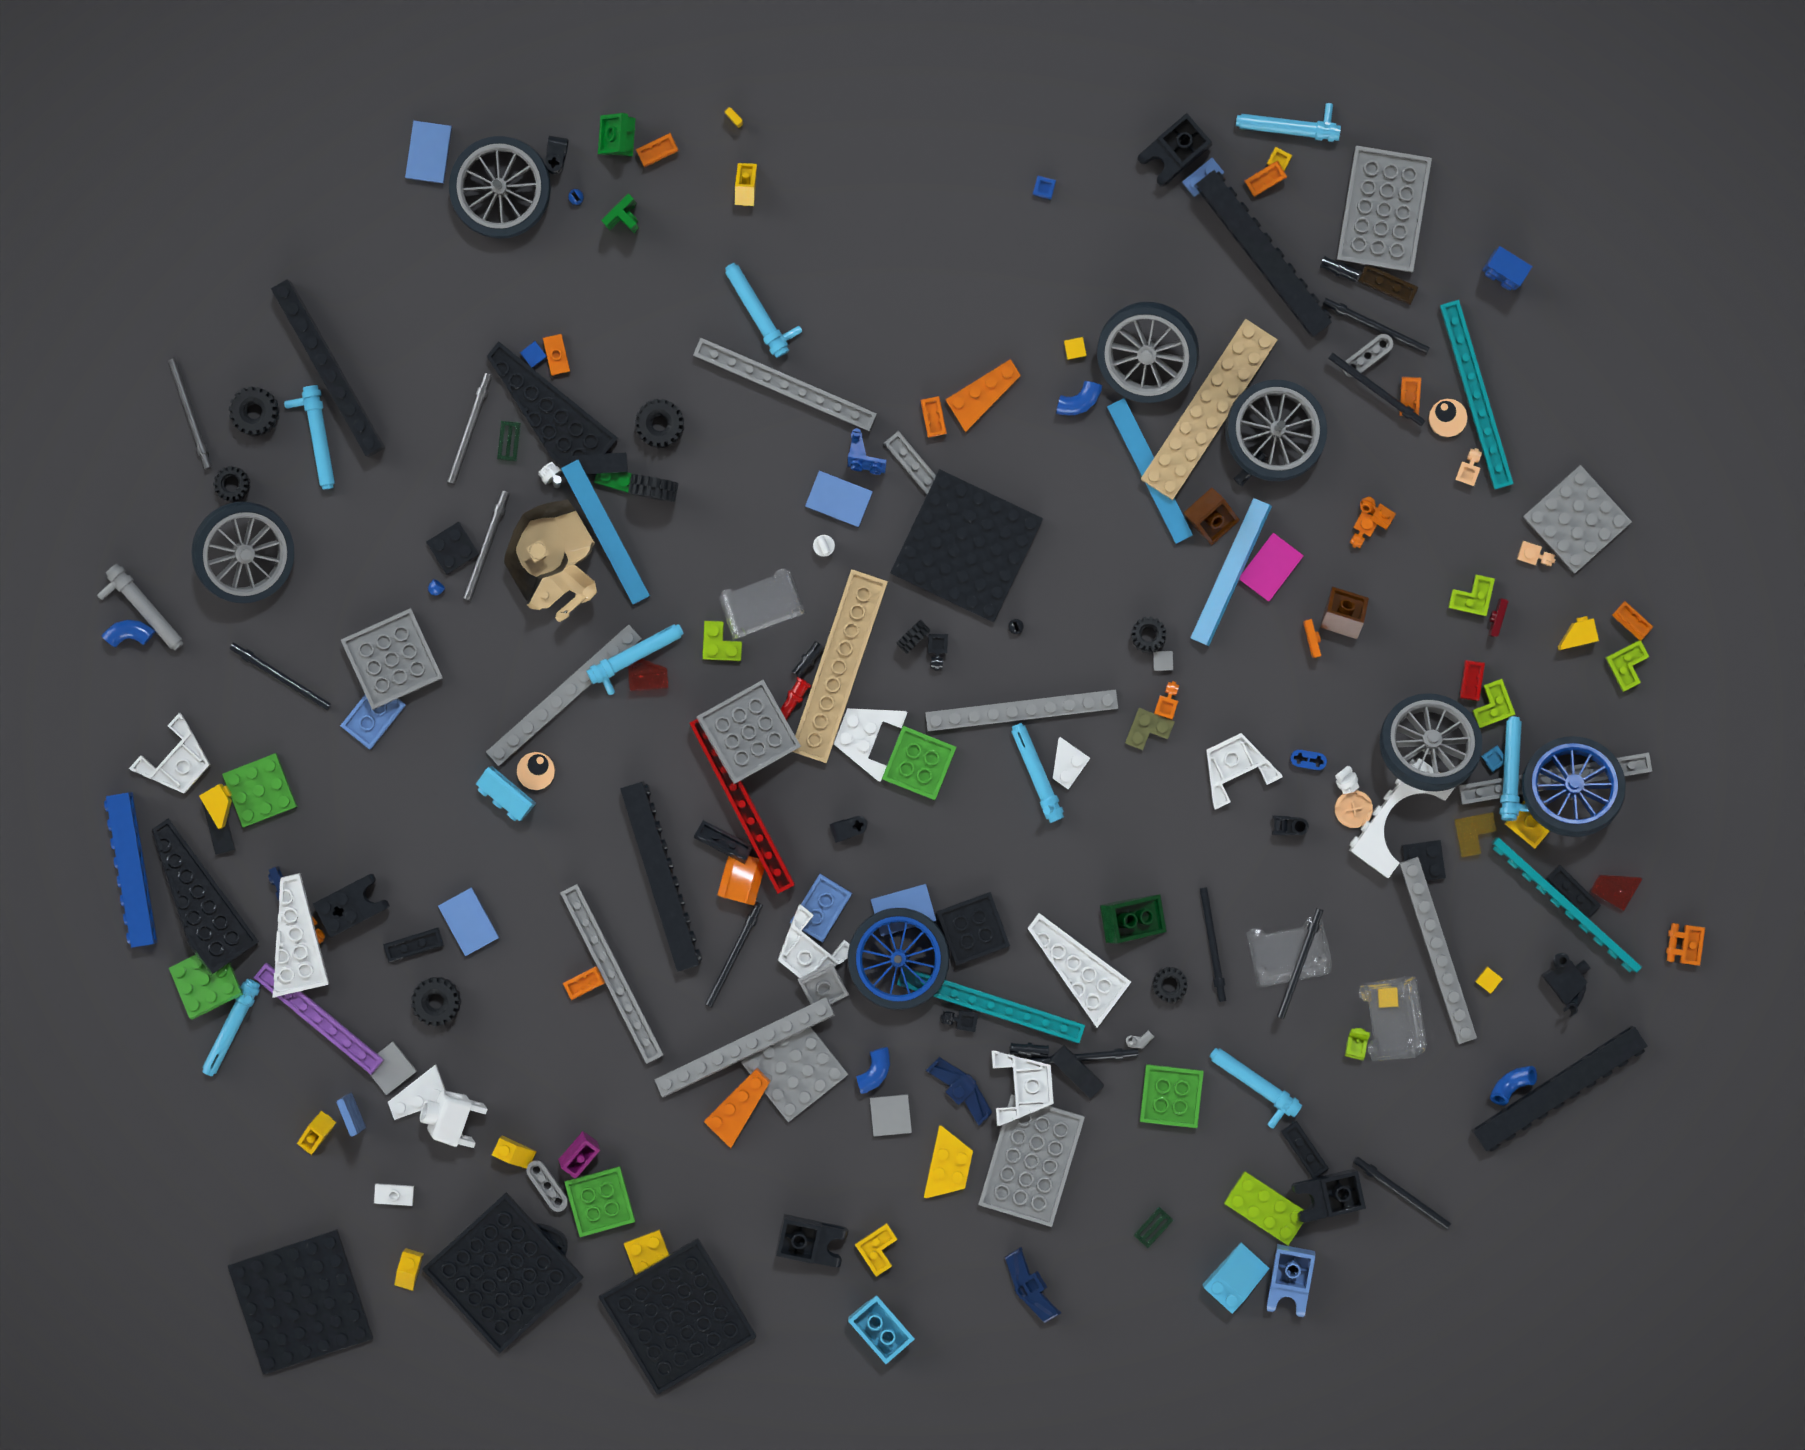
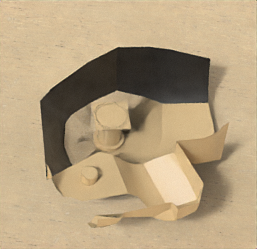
(545, 554)

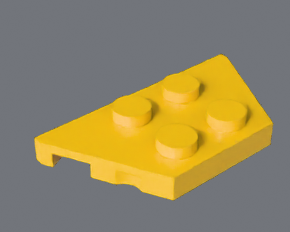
(948, 1165)

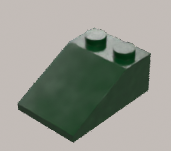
(1133, 919)

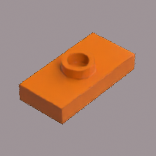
(657, 150)
(1265, 178)
(556, 354)
(1411, 393)
(933, 416)
(1632, 620)
(1313, 638)
(584, 983)

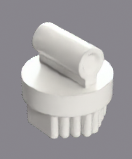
(551, 473)
(824, 545)
(1347, 780)

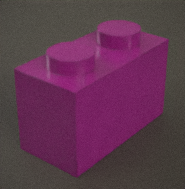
(579, 1154)

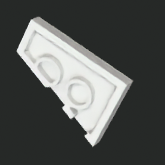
(413, 1096)

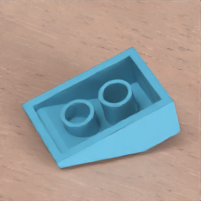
(1236, 1277)

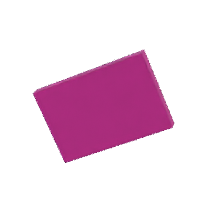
(1270, 567)

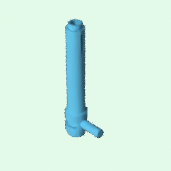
(1319, 130)
(771, 335)
(314, 407)
(608, 667)
(1048, 799)
(1510, 799)
(250, 989)
(1279, 1098)

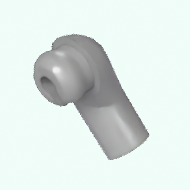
(1139, 1042)

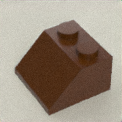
(1211, 516)
(1344, 612)

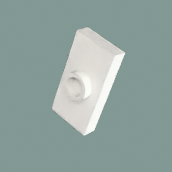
(394, 1194)

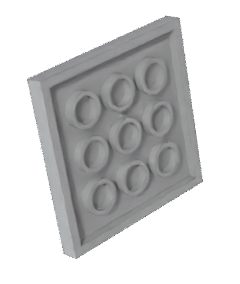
(1577, 519)
(391, 659)
(748, 731)
(798, 1071)

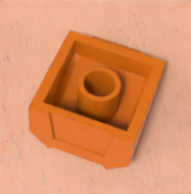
(741, 880)

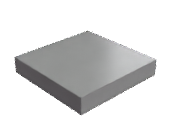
(823, 983)
(393, 1069)
(890, 1115)

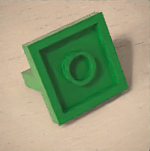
(616, 134)
(622, 212)

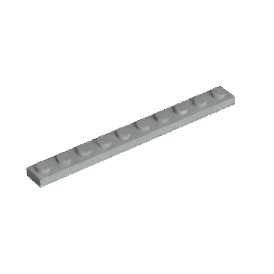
(784, 384)
(558, 699)
(1021, 710)
(1494, 788)
(1438, 950)
(612, 973)
(744, 1047)

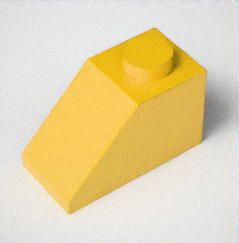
(745, 184)
(1579, 633)
(218, 804)
(316, 1132)
(513, 1152)
(408, 1268)

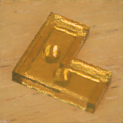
(1469, 829)

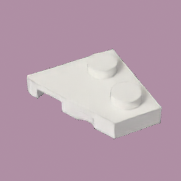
(1068, 763)

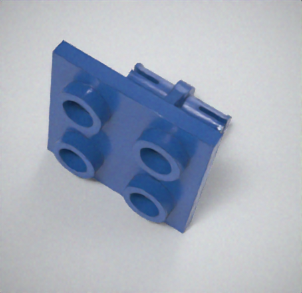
(857, 456)

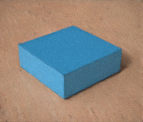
(1493, 758)

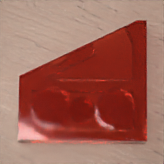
(647, 676)
(1616, 889)

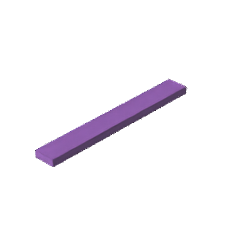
(324, 1023)

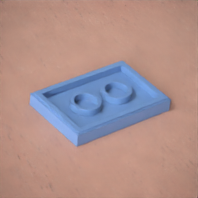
(428, 152)
(838, 498)
(370, 724)
(914, 898)
(825, 902)
(468, 921)
(351, 1114)

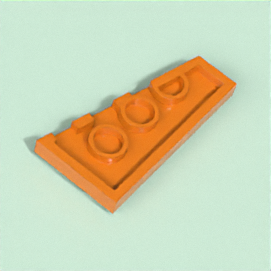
(980, 395)
(736, 1109)

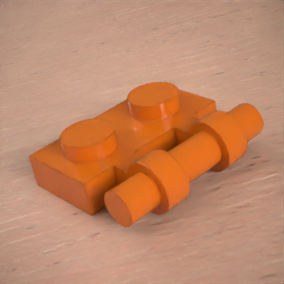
(1691, 945)

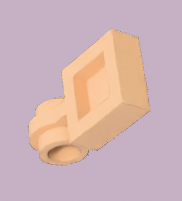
(1467, 472)
(1531, 553)

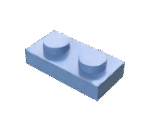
(1199, 174)

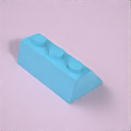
(505, 794)
(880, 1329)

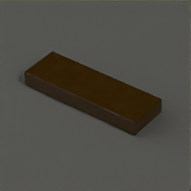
(1388, 284)

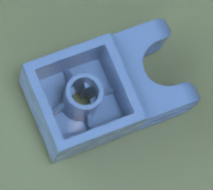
(1288, 1283)

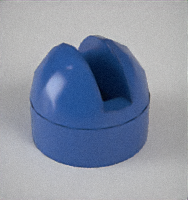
(572, 199)
(435, 587)

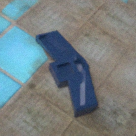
(961, 1088)
(1030, 1286)

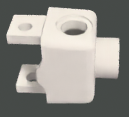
(448, 1117)

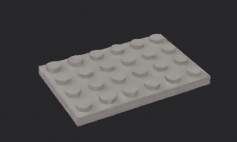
(1384, 209)
(1032, 1164)

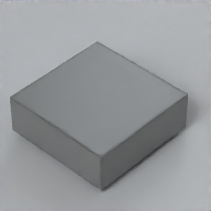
(1163, 660)

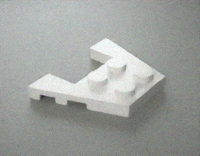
(860, 732)
(1233, 759)
(183, 763)
(803, 954)
(1031, 1086)

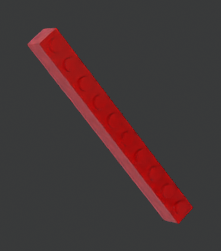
(748, 817)

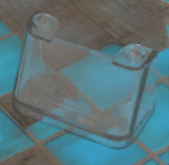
(761, 604)
(1277, 953)
(1395, 1018)

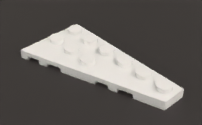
(298, 952)
(1087, 976)

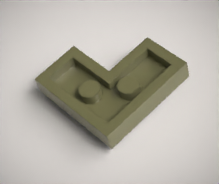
(1146, 723)

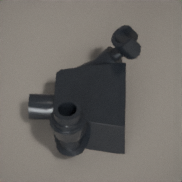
(1567, 981)

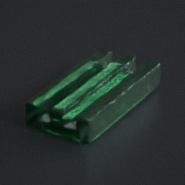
(509, 438)
(1143, 1239)

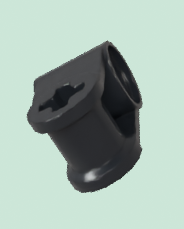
(556, 151)
(1288, 825)
(845, 828)

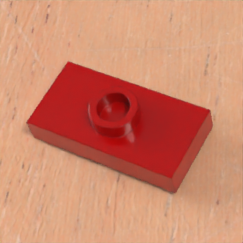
(1472, 680)

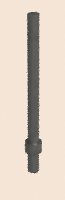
(481, 393)
(201, 449)
(499, 509)

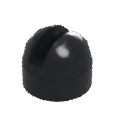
(1011, 627)

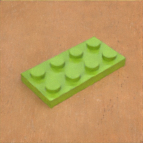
(1265, 1207)

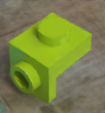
(1357, 1043)

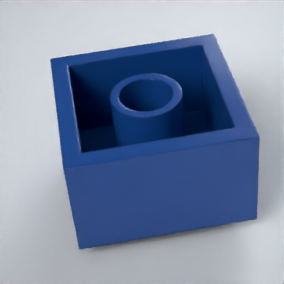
(1506, 268)

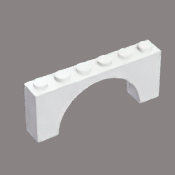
(1371, 843)

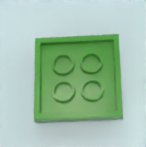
(919, 763)
(259, 790)
(200, 989)
(1171, 1096)
(600, 1201)

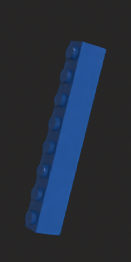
(131, 869)

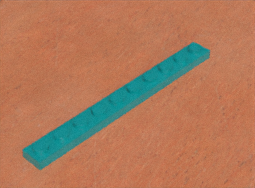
(1476, 394)
(1559, 900)
(998, 1007)

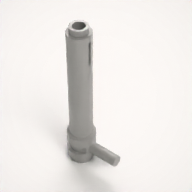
(125, 584)

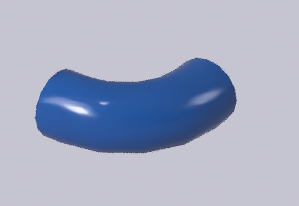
(1081, 402)
(128, 630)
(877, 1072)
(1511, 1082)

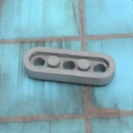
(1375, 351)
(550, 1194)

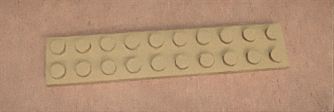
(1208, 409)
(839, 665)

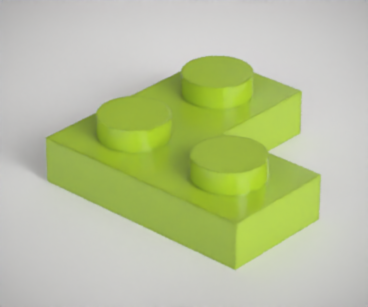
(1475, 602)
(714, 646)
(1622, 664)
(1498, 707)

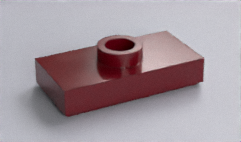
(1497, 617)

